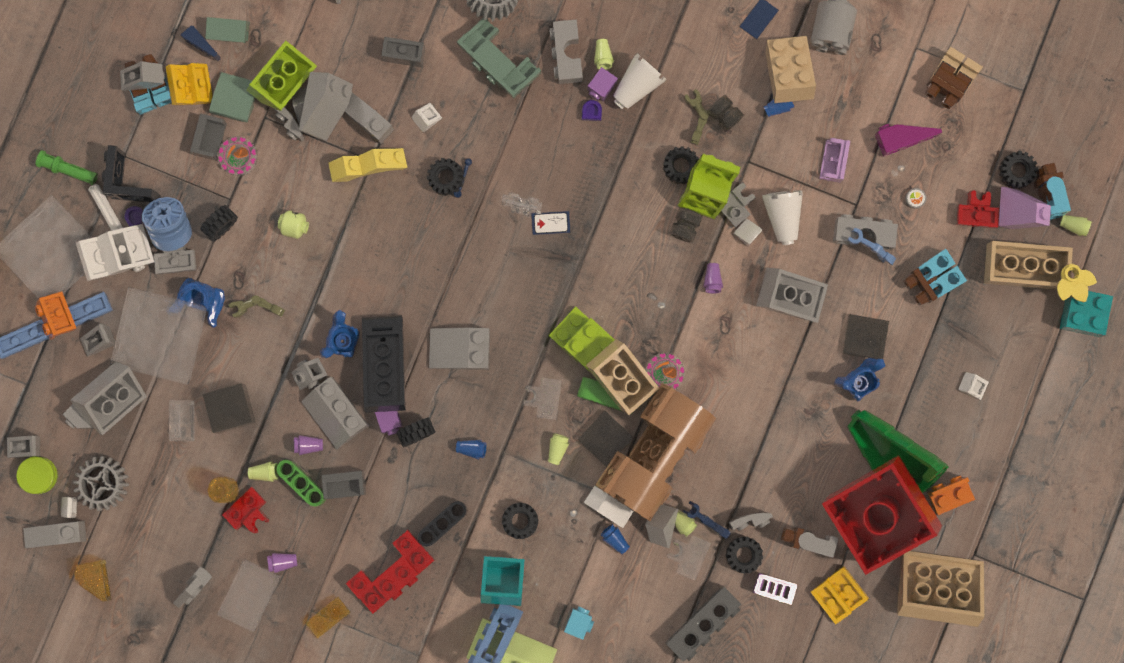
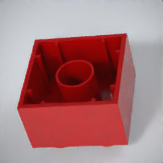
(882, 515)

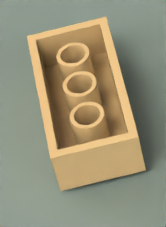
(1025, 264)

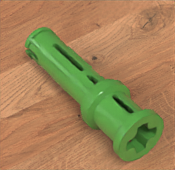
(57, 165)

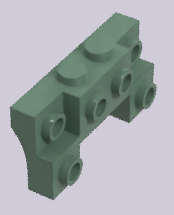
(493, 62)

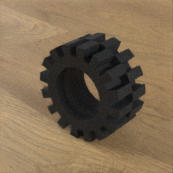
(669, 161)
(1026, 161)
(437, 168)
(219, 223)
(415, 432)
(515, 532)
(755, 561)

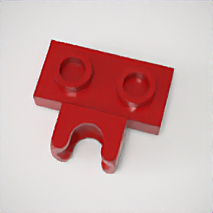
(977, 212)
(247, 511)

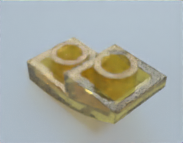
(327, 617)

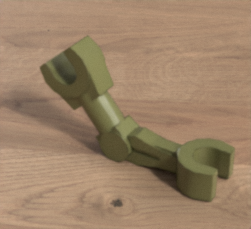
(702, 113)
(254, 301)

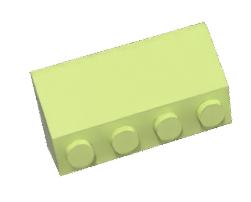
(520, 649)

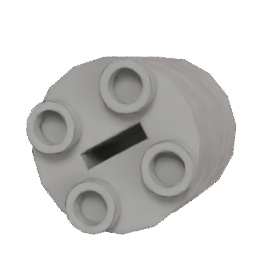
(833, 26)

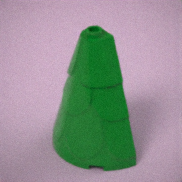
(881, 443)

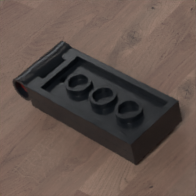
(383, 364)

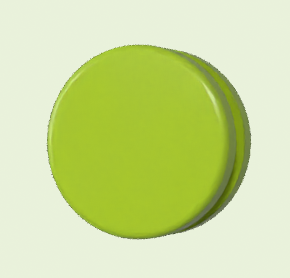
(37, 475)

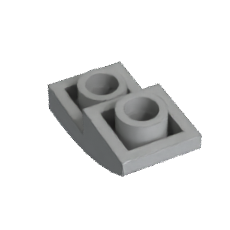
(291, 125)
(756, 519)

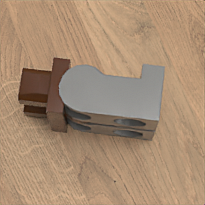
(809, 542)

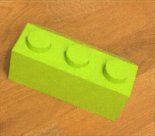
(281, 77)

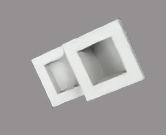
(608, 506)

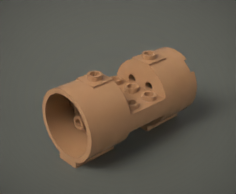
(673, 426)

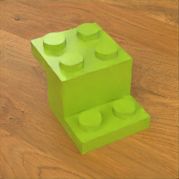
(709, 186)
(581, 337)

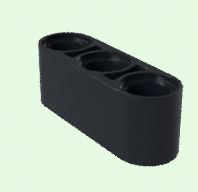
(433, 528)

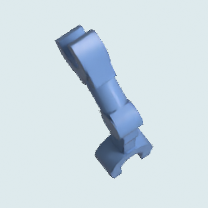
(876, 248)

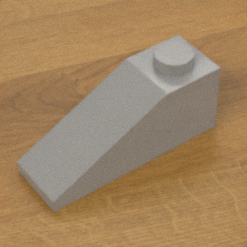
(368, 119)
(54, 534)

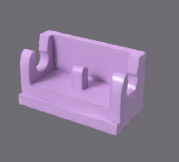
(834, 160)

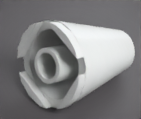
(637, 83)
(784, 214)

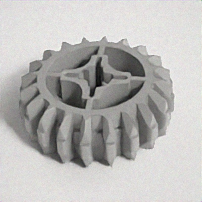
(492, 8)
(97, 491)

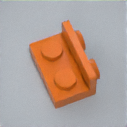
(55, 315)
(951, 495)

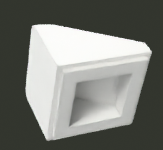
(426, 117)
(747, 232)
(973, 385)
(69, 507)

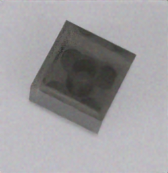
(229, 408)

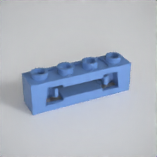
(508, 618)

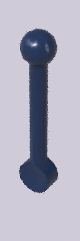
(468, 162)

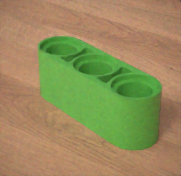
(594, 392)
(291, 480)

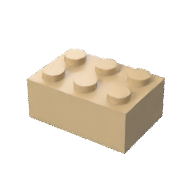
(790, 69)
(622, 376)

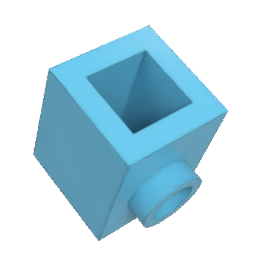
(579, 623)

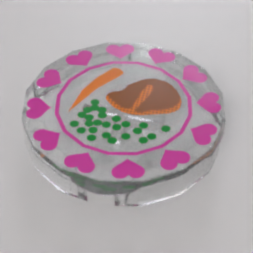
(237, 156)
(666, 369)

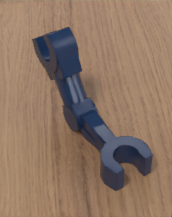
(694, 512)

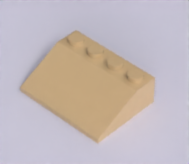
(941, 588)

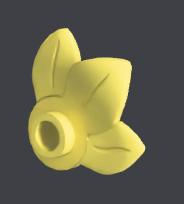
(1075, 286)

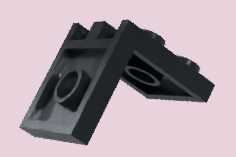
(113, 179)

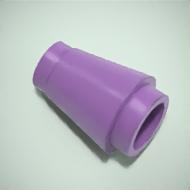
(713, 279)
(307, 445)
(281, 562)

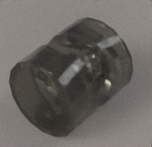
(725, 113)
(686, 223)

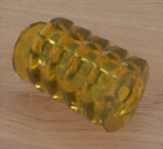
(215, 489)

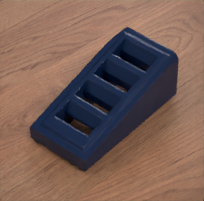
(194, 38)

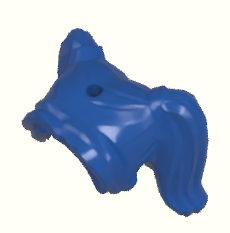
(205, 295)
(338, 332)
(865, 375)

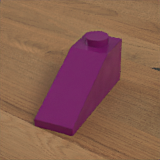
(899, 137)

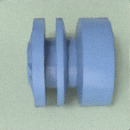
(167, 224)

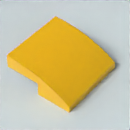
(189, 84)
(839, 595)

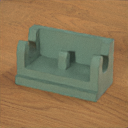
(227, 30)

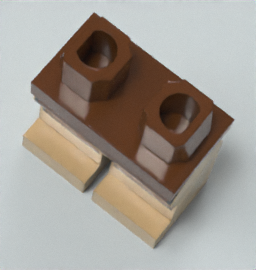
(951, 85)

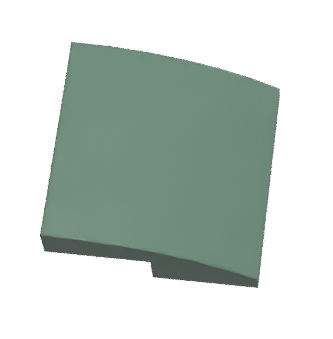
(231, 98)

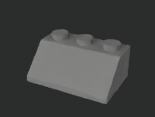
(109, 397)
(334, 412)

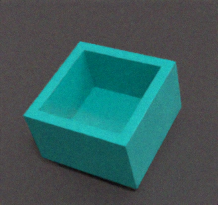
(1088, 316)
(502, 581)

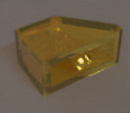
(94, 579)

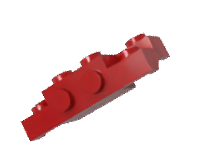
(396, 577)

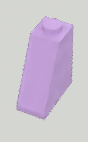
(1022, 210)

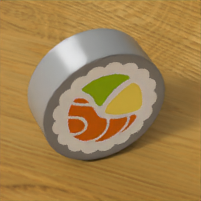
(915, 198)

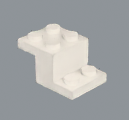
(114, 252)

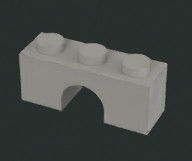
(567, 69)
(882, 232)

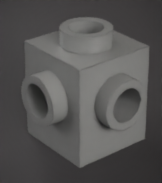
(309, 373)

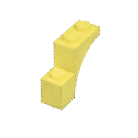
(370, 162)

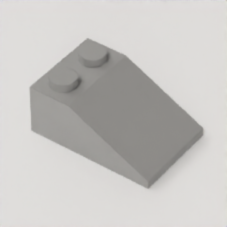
(324, 104)
(792, 294)
(459, 348)

